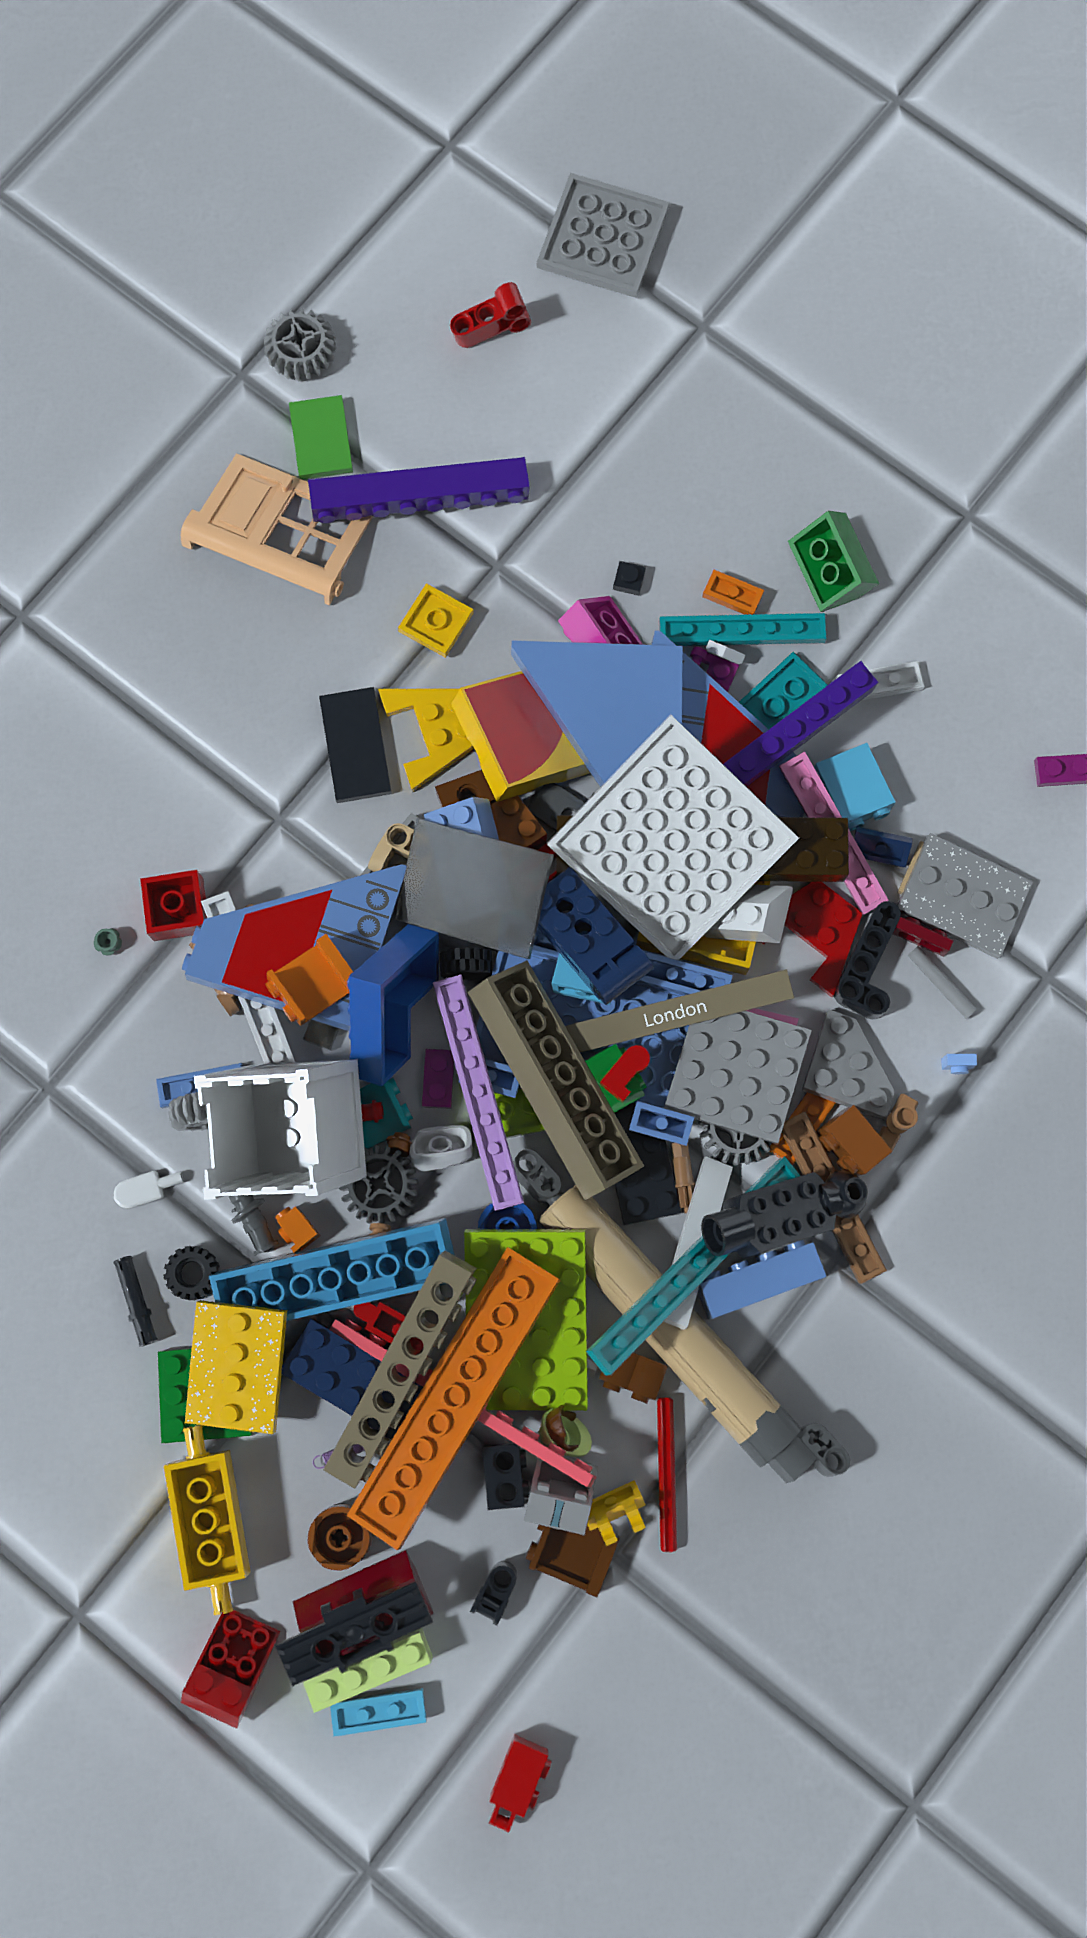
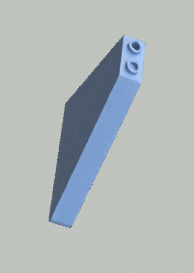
(604, 694)

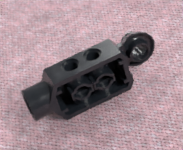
(783, 1213)

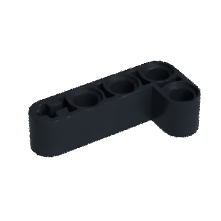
(870, 956)

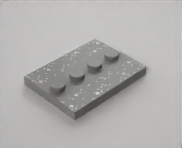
(964, 895)

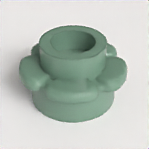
(100, 941)

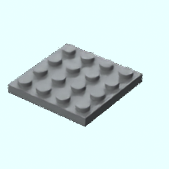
(603, 235)
(739, 1073)

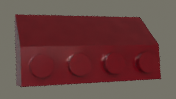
(375, 1581)

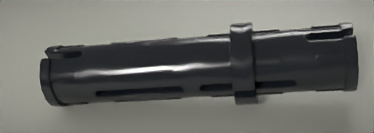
(135, 1301)

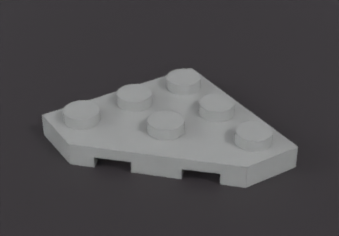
(847, 1068)

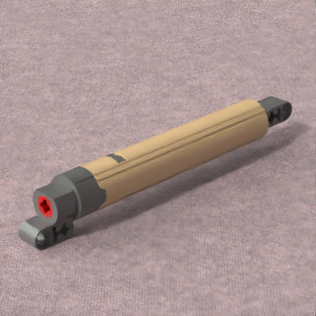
(694, 1353)

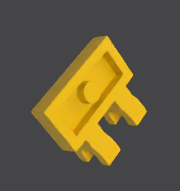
(613, 1505)

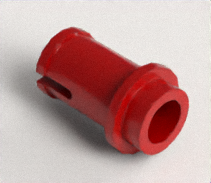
(372, 1111)

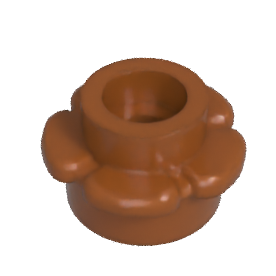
(401, 1142)

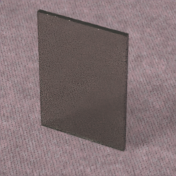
(474, 887)

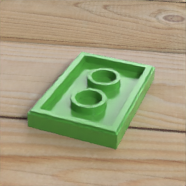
(320, 437)

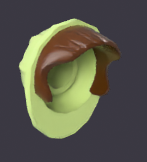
(565, 1431)

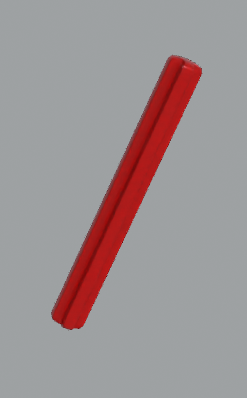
(666, 1469)

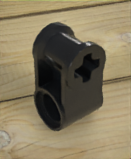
(494, 1597)

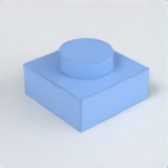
(959, 1063)

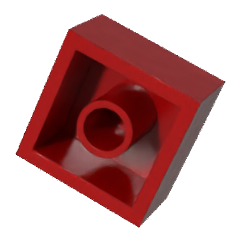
(173, 904)

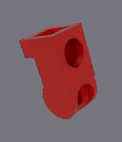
(631, 1062)

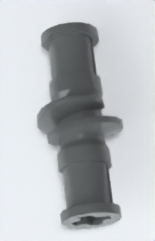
(253, 1221)

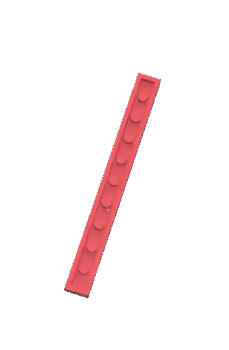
(500, 1422)

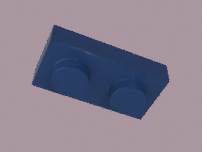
(883, 846)

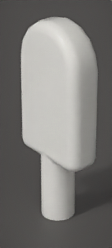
(144, 1189)

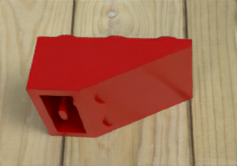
(230, 1667)

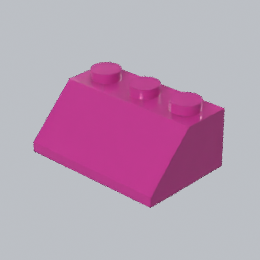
(597, 622)

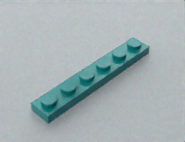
(744, 629)

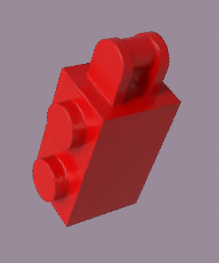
(384, 1321)
(518, 1780)

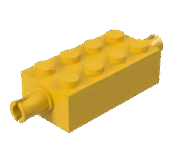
(207, 1520)

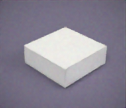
(725, 652)

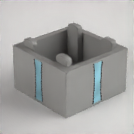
(559, 1499)

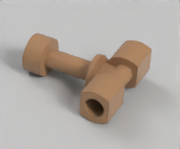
(902, 1117)

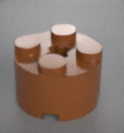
(327, 1548)

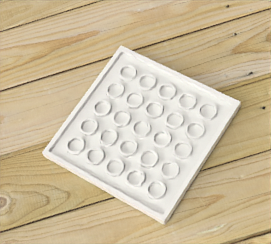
(672, 839)

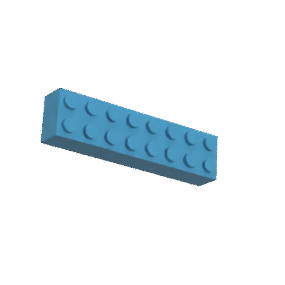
(337, 1273)

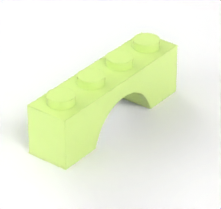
(333, 1687)

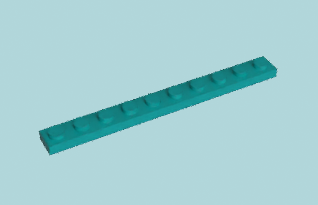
(668, 1290)

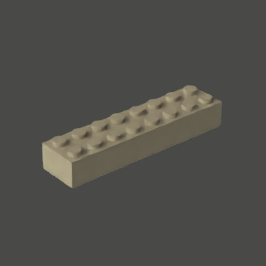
(555, 1079)

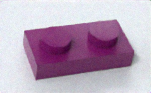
(1061, 770)
(438, 1079)

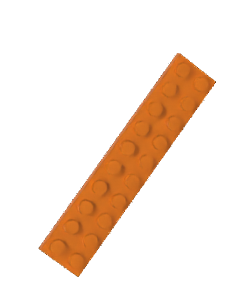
(453, 1398)

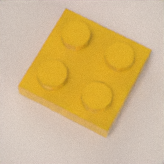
(435, 620)

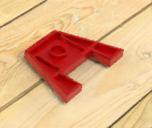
(826, 925)

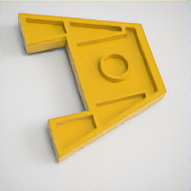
(438, 726)

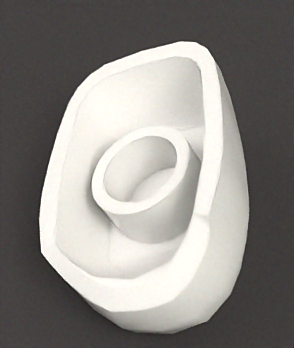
(441, 1147)

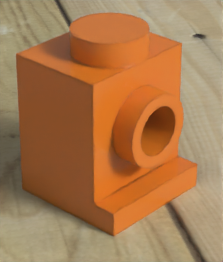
(296, 1228)

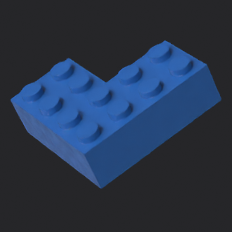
(382, 1001)

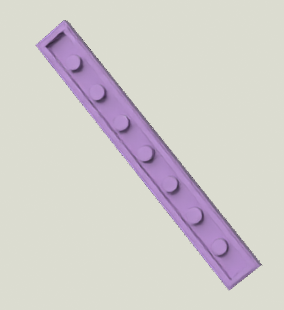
(478, 1093)

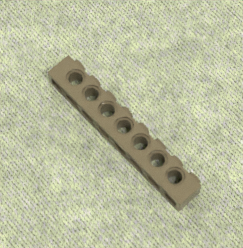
(344, 1462)

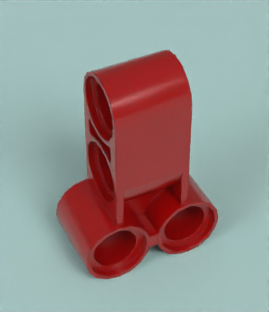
(507, 313)

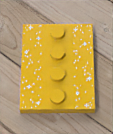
(236, 1367)

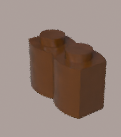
(637, 1375)

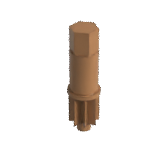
(683, 1175)

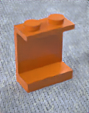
(311, 981)

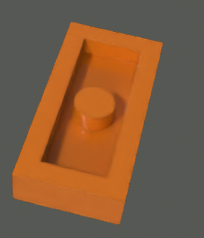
(732, 593)

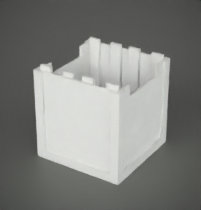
(283, 1128)

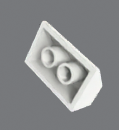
(755, 916)

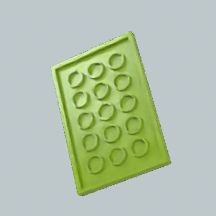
(553, 1358)

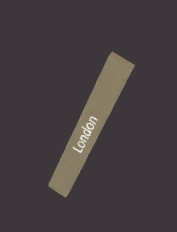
(681, 1011)

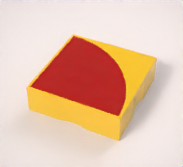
(515, 736)

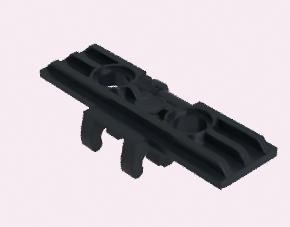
(350, 1626)

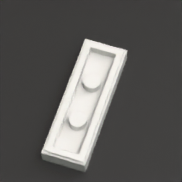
(896, 679)

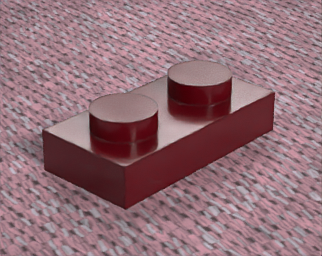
(932, 940)

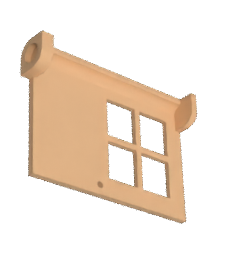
(244, 515)

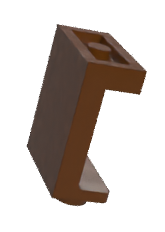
(572, 1557)

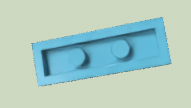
(378, 1712)

